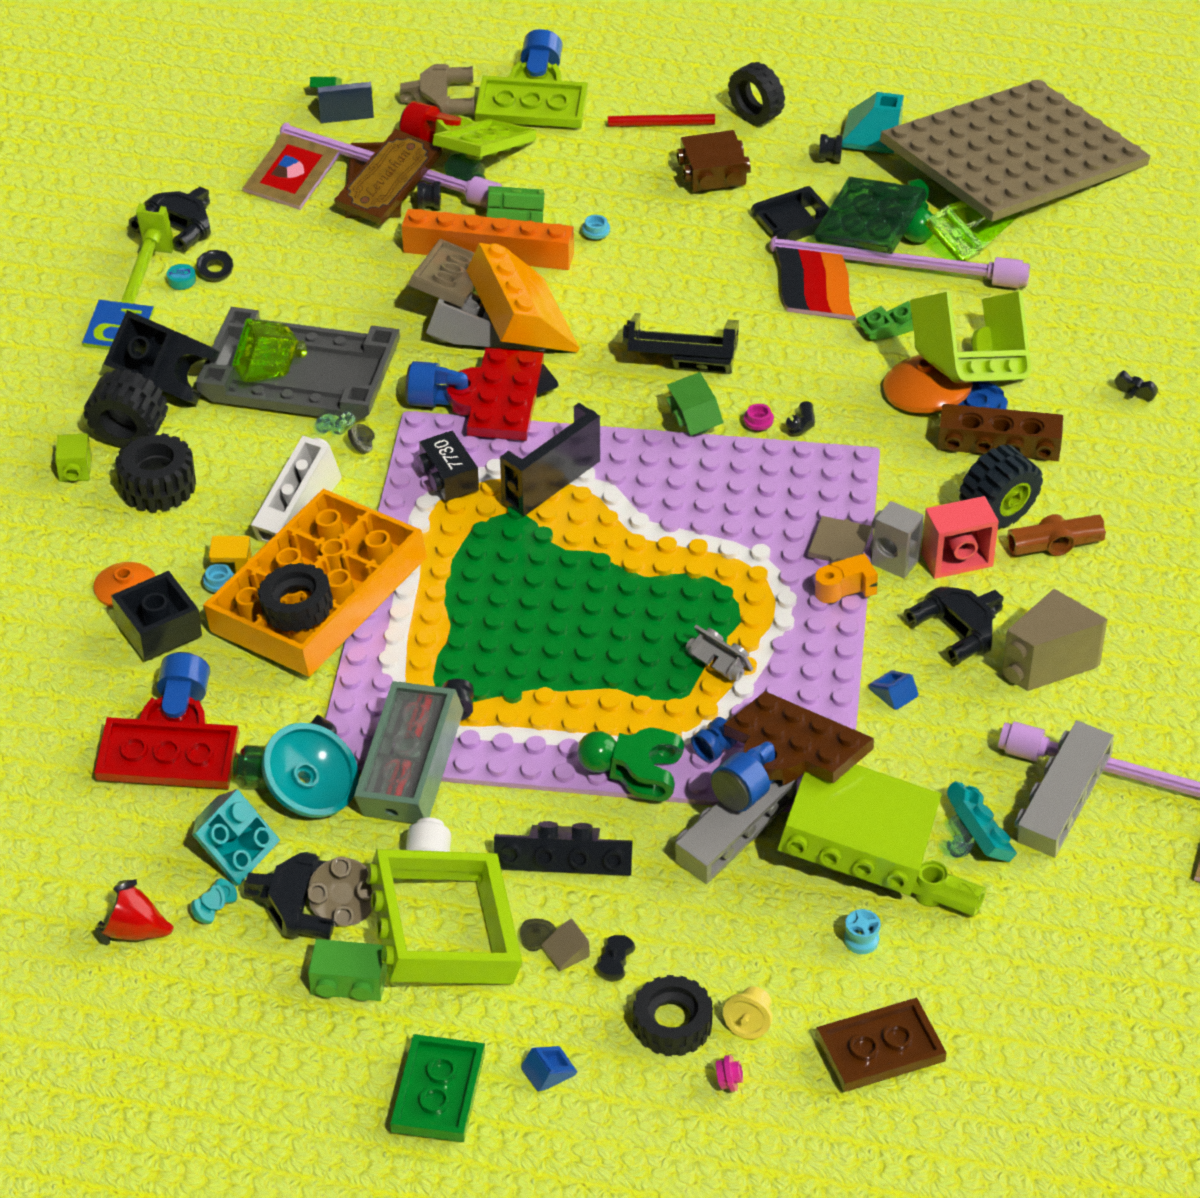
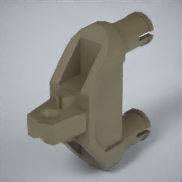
(433, 89)

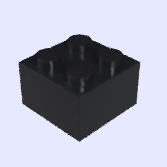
(156, 615)

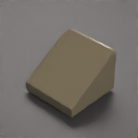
(566, 946)

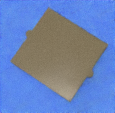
(839, 539)

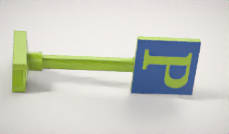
(109, 314)

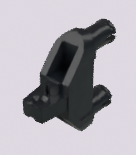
(185, 214)
(965, 614)
(287, 894)

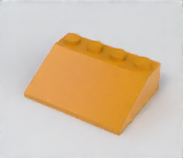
(518, 300)

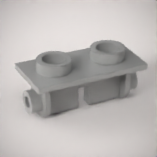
(729, 658)

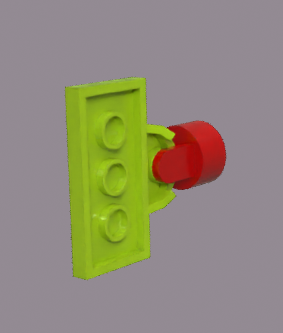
(462, 134)

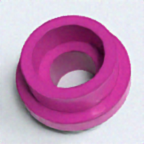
(758, 417)
(729, 1073)

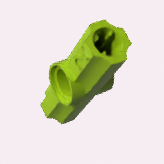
(938, 887)

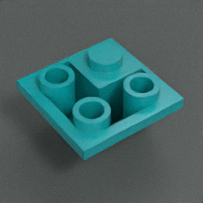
(870, 118)
(234, 835)

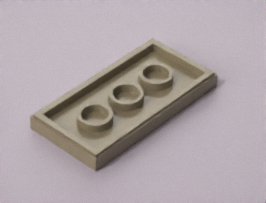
(445, 273)

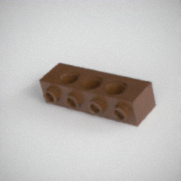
(982, 428)

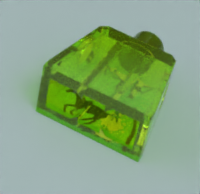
(266, 350)

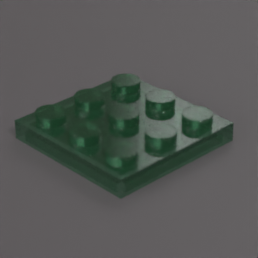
(870, 215)

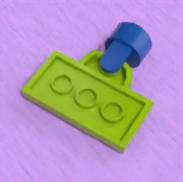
(534, 88)

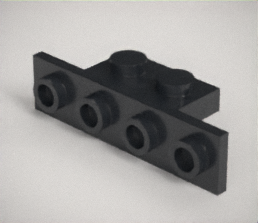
(564, 850)

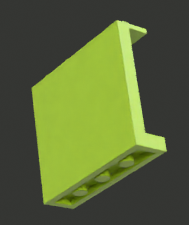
(862, 826)

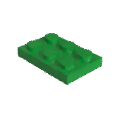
(438, 1088)

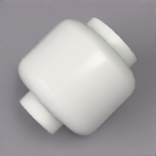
(428, 835)

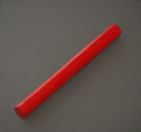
(661, 120)

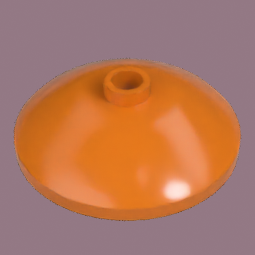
(921, 387)

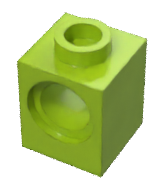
(73, 457)

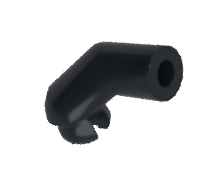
(804, 422)

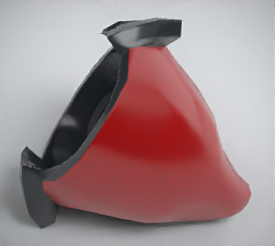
(133, 916)

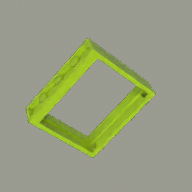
(444, 966)

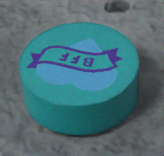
(181, 276)

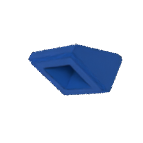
(895, 688)
(547, 1067)

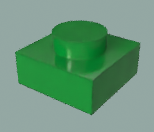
(324, 81)

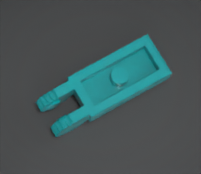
(980, 821)

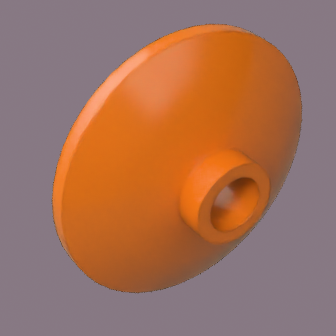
(119, 577)

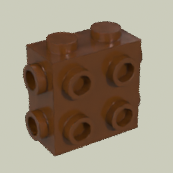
(713, 161)

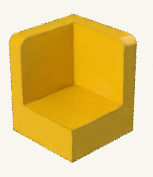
(230, 550)

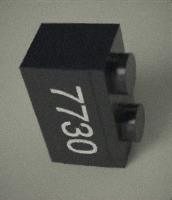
(448, 465)

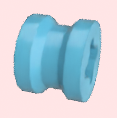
(866, 923)

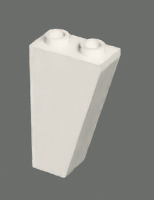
(302, 478)

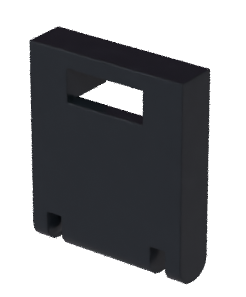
(787, 216)

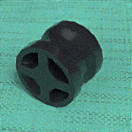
(830, 147)
(429, 195)
(465, 693)

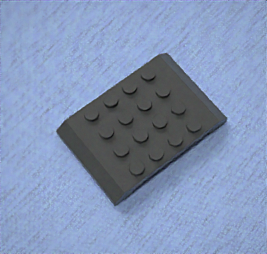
(334, 377)

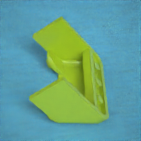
(998, 348)

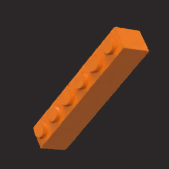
(530, 241)

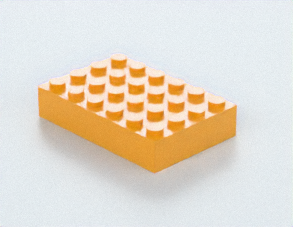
(356, 549)

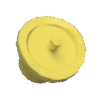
(748, 1013)

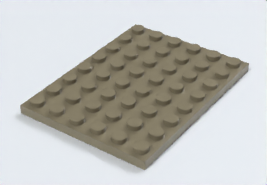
(1014, 149)

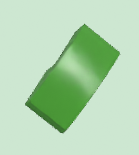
(883, 324)

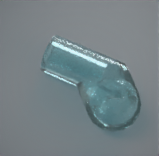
(335, 424)
(963, 839)

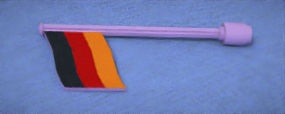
(818, 281)

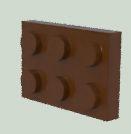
(880, 1044)

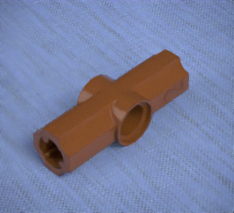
(1056, 535)

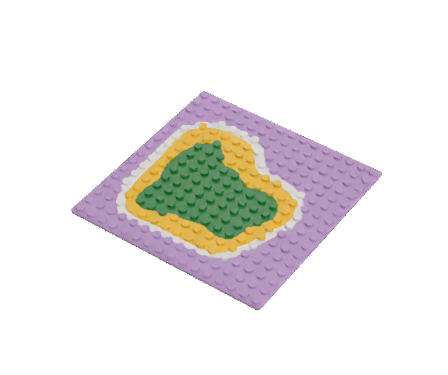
(594, 593)

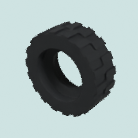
(768, 87)
(298, 615)
(672, 1039)

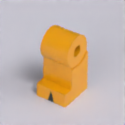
(845, 578)

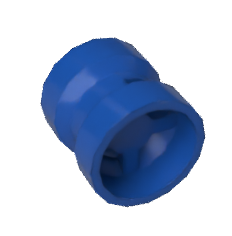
(712, 741)

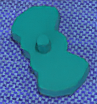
(213, 900)

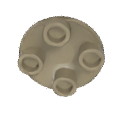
(341, 891)

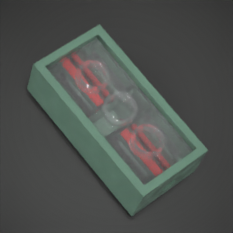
(409, 752)

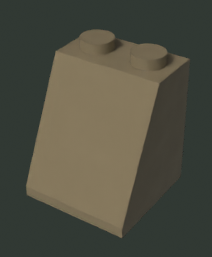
(1053, 642)

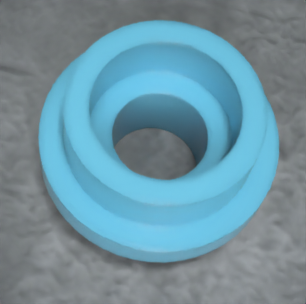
(596, 227)
(216, 576)

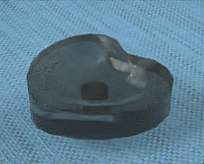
(361, 438)
(535, 932)

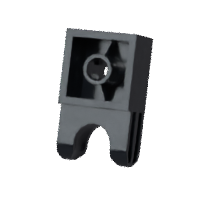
(158, 355)

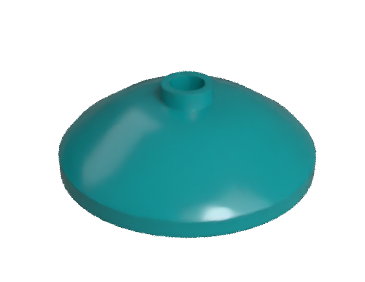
(320, 760)

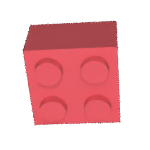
(959, 537)

